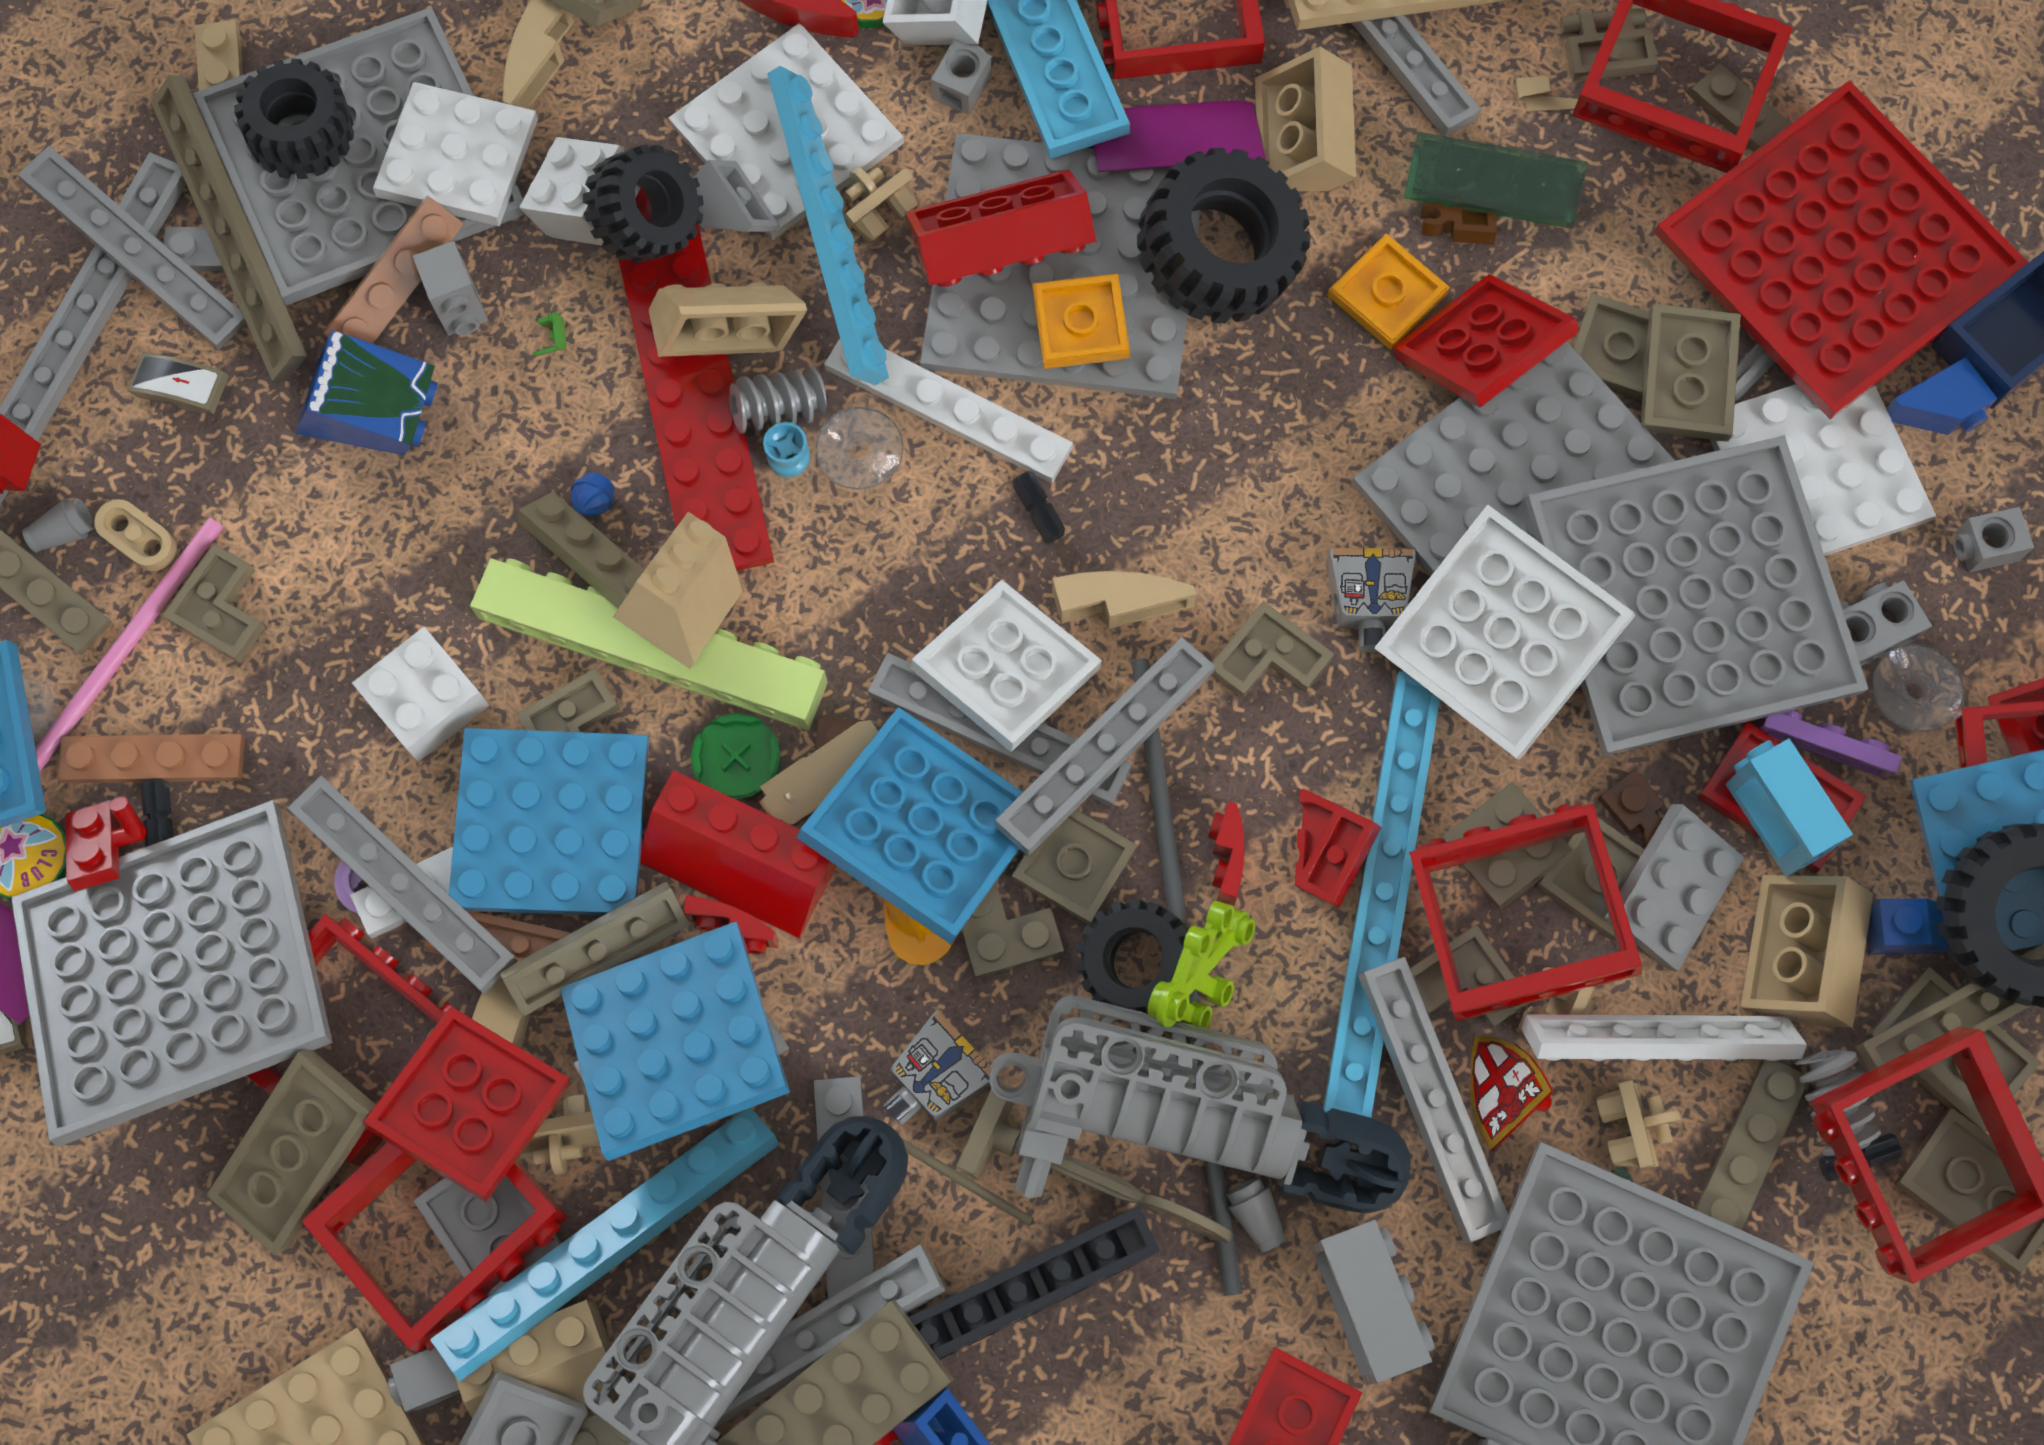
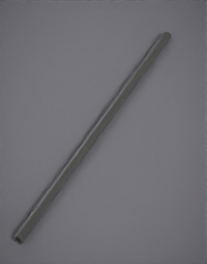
(1176, 904)

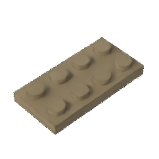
(291, 1151)

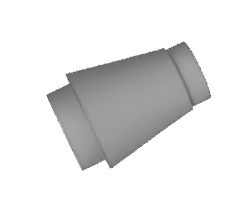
(60, 525)
(1257, 1213)

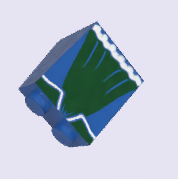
(367, 396)

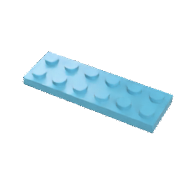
(1059, 73)

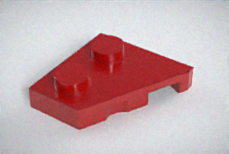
(1330, 847)

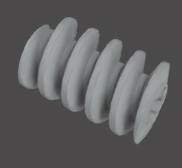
(777, 397)
(1830, 1071)

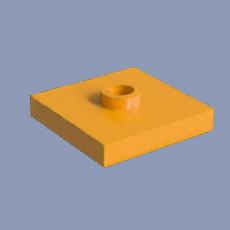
(1388, 291)
(1081, 321)

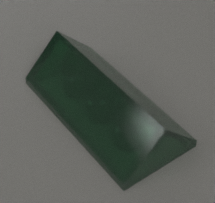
(1494, 179)

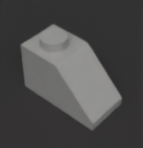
(731, 199)

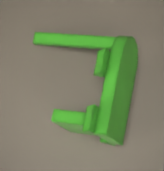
(557, 334)

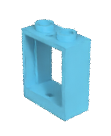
(1787, 806)

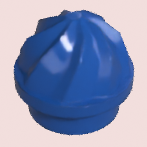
(592, 494)

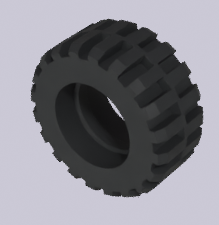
(1252, 197)
(1971, 907)

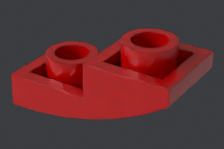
(1229, 838)
(714, 914)

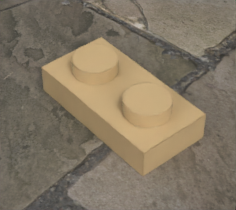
(217, 52)

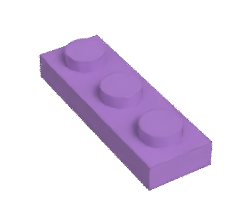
(1830, 742)

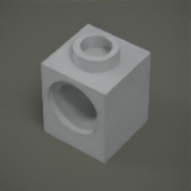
(957, 91)
(2007, 531)
(422, 1381)

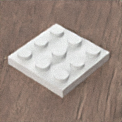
(456, 152)
(1005, 665)

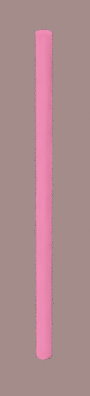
(127, 641)

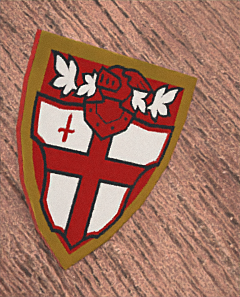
(1505, 1087)

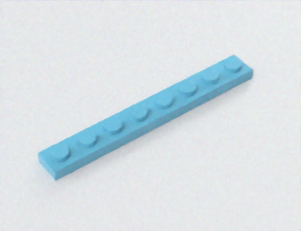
(828, 226)
(603, 1243)

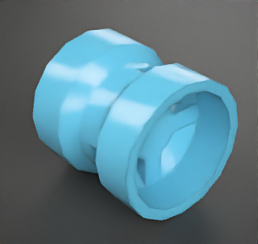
(786, 440)

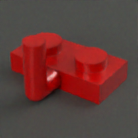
(95, 841)

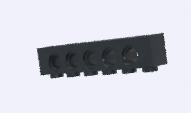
(1036, 1283)

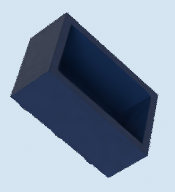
(2002, 333)

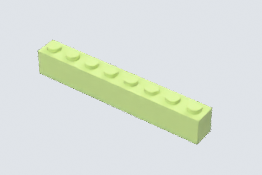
(584, 623)

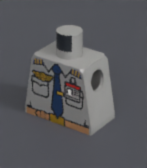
(1369, 589)
(937, 1073)

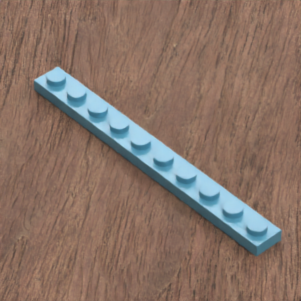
(1382, 892)

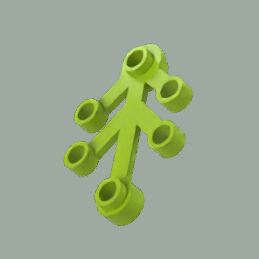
(1199, 956)

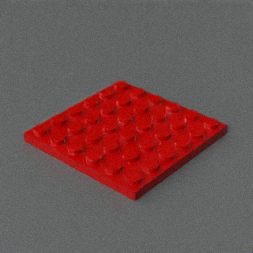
(1840, 248)

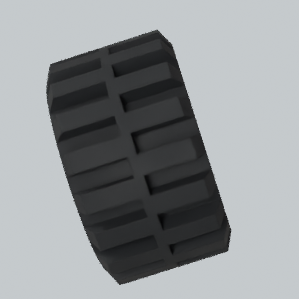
(286, 91)
(671, 198)
(1107, 935)

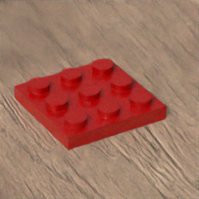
(1485, 340)
(467, 1103)

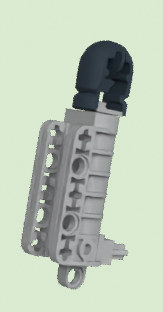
(1191, 1106)
(746, 1296)

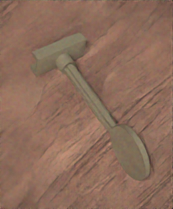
(994, 1133)

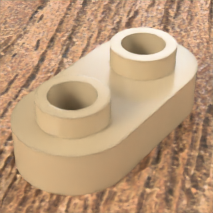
(137, 536)

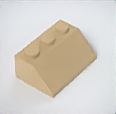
(1308, 120)
(724, 319)
(683, 591)
(1808, 949)
(551, 1355)

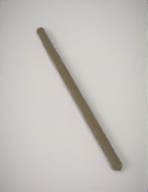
(967, 1183)

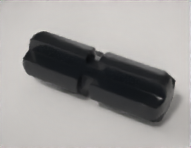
(1042, 513)
(156, 806)
(1878, 1152)

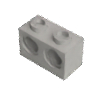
(451, 289)
(1874, 631)

